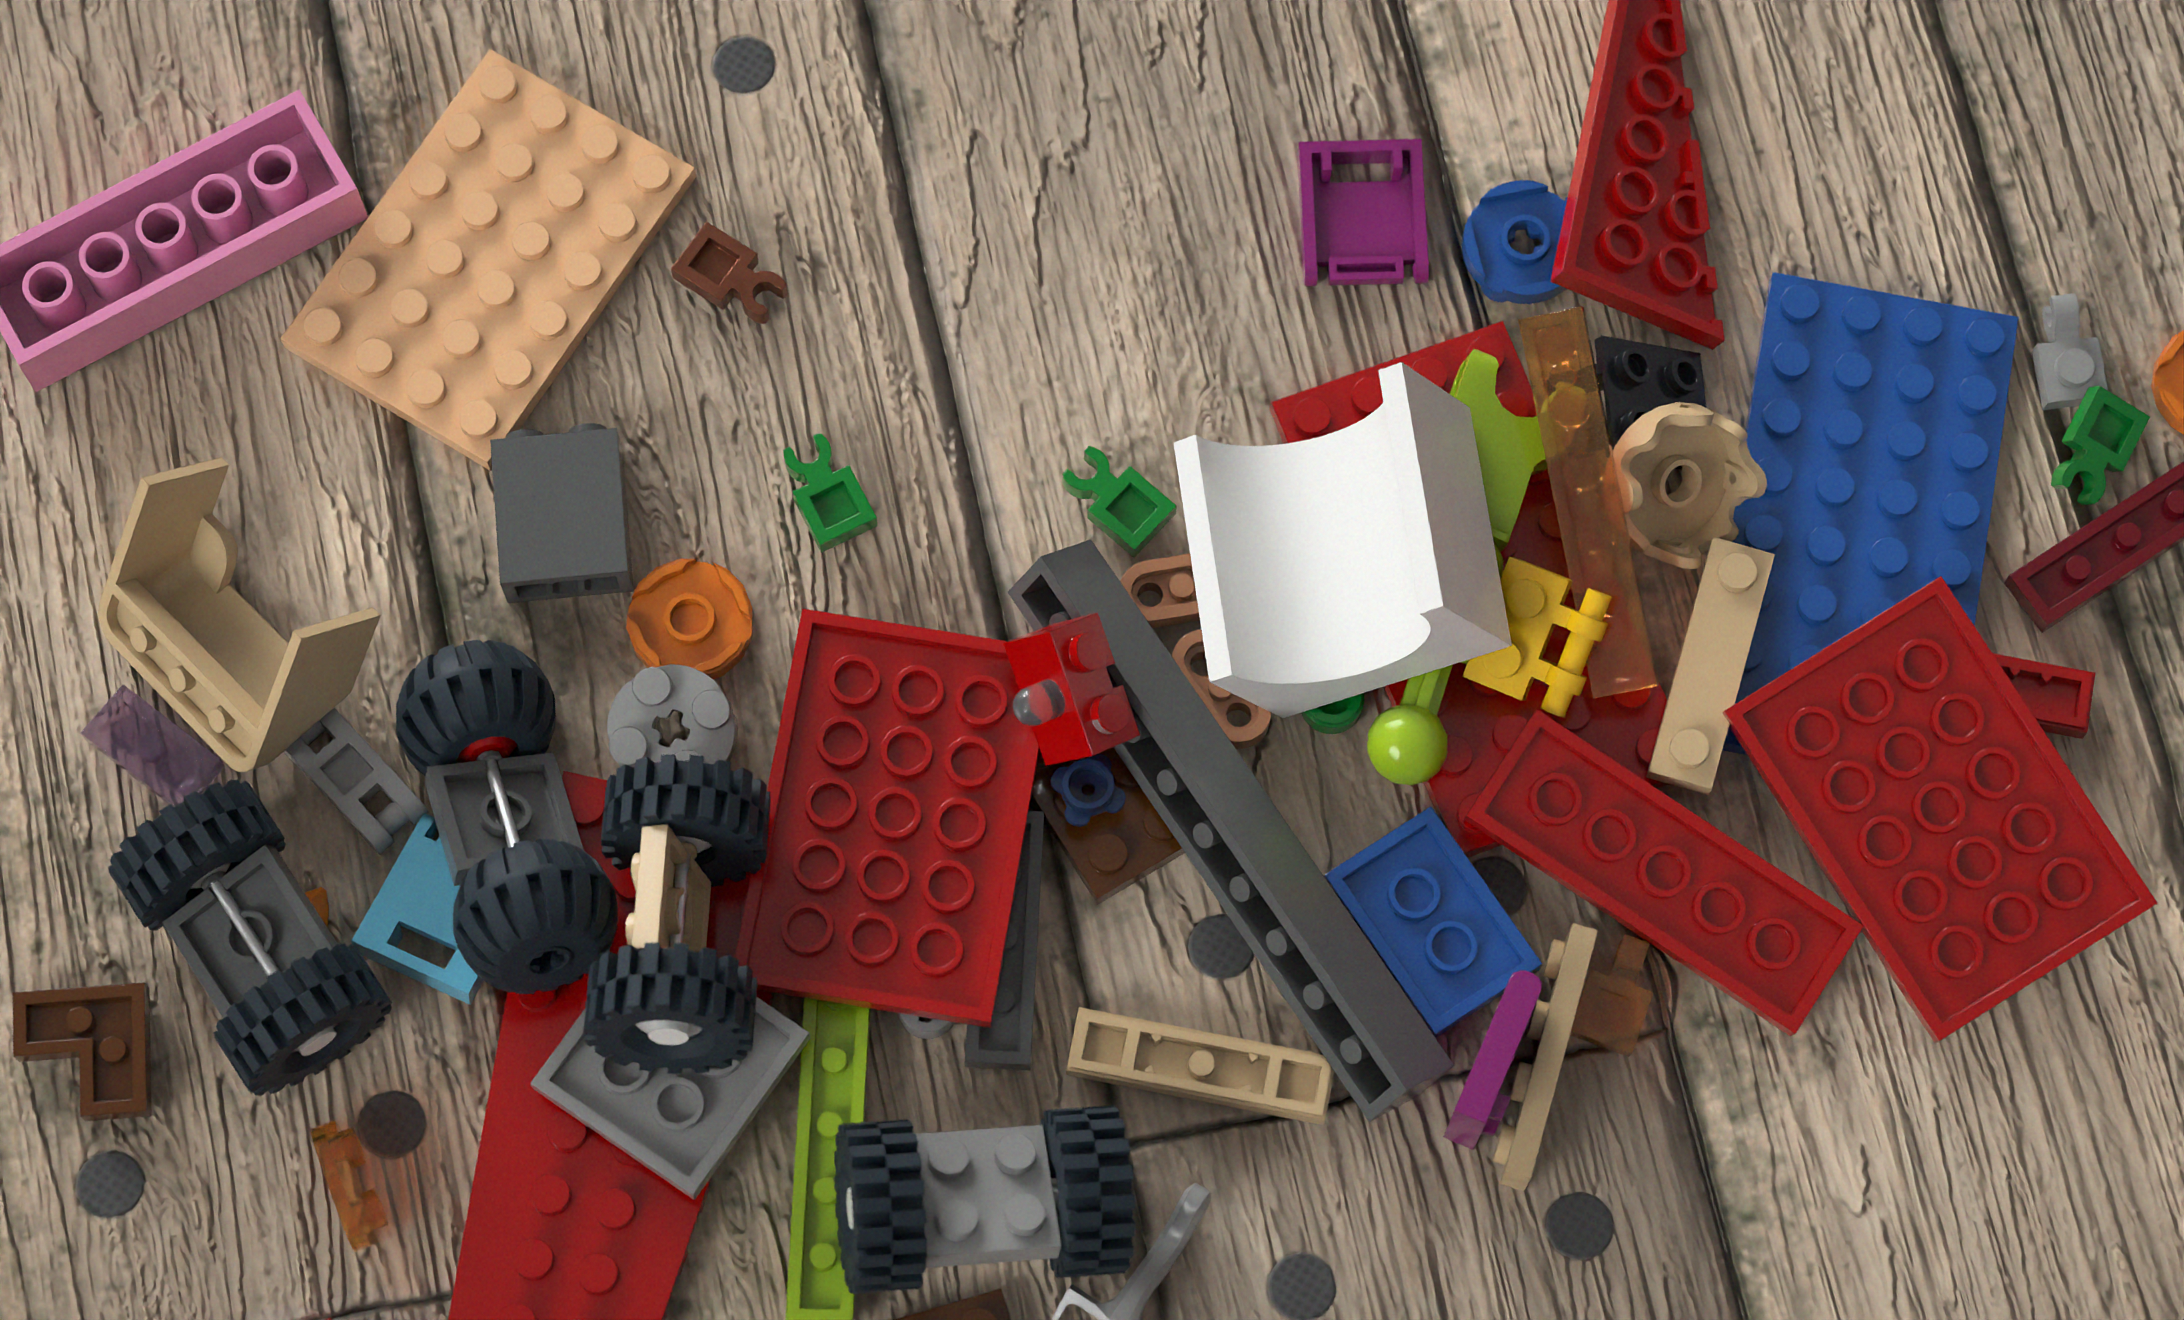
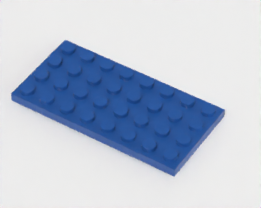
(1874, 456)

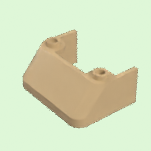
(203, 643)

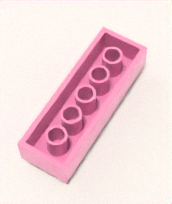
(172, 239)

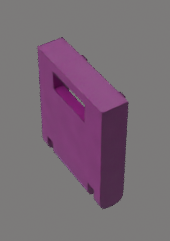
(1366, 226)
(1480, 1102)

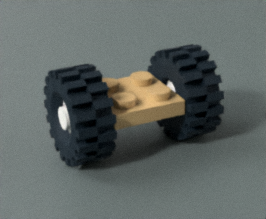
(665, 992)

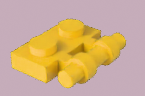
(1533, 608)

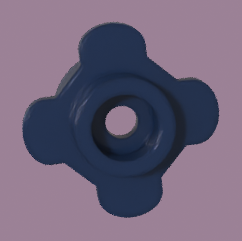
(1093, 772)

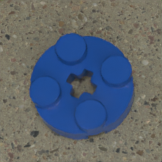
(1493, 226)

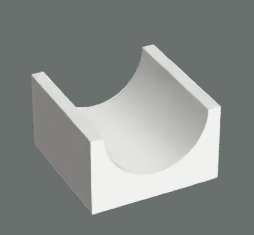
(1344, 552)

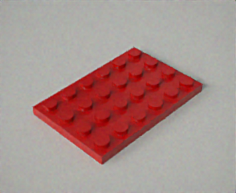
(1938, 809)
(892, 822)

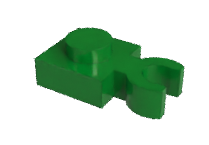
(2103, 438)
(830, 501)
(1124, 506)

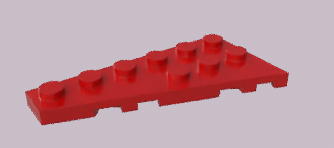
(1639, 181)

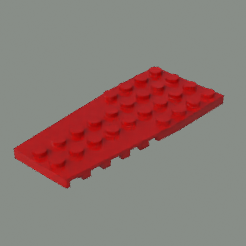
(555, 1209)

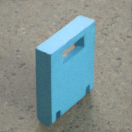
(422, 899)

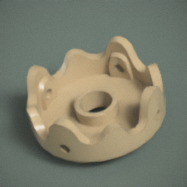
(1715, 480)

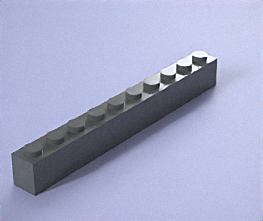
(1245, 846)

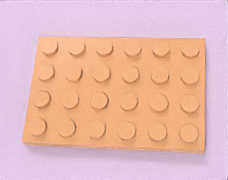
(489, 258)

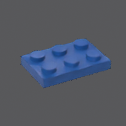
(1432, 921)

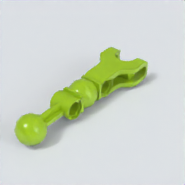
(1408, 739)

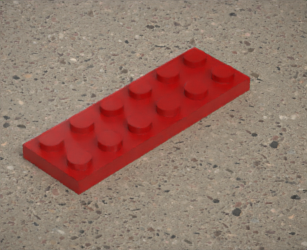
(1664, 872)

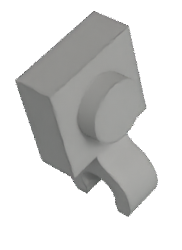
(2066, 362)

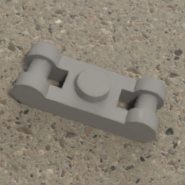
(353, 774)

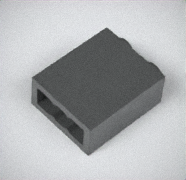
(561, 514)

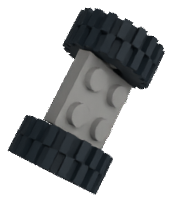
(984, 1198)

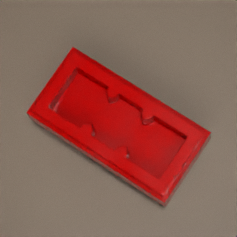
(2054, 694)

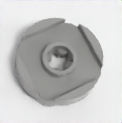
(655, 695)

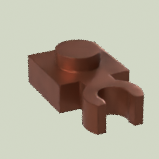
(723, 269)

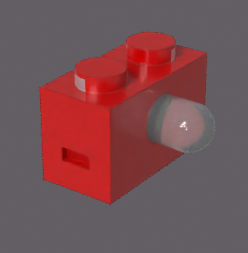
(1069, 691)

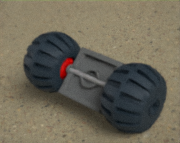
(528, 893)

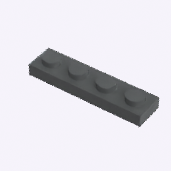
(1010, 1036)

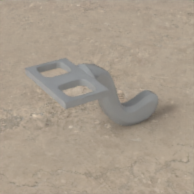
(1154, 1267)

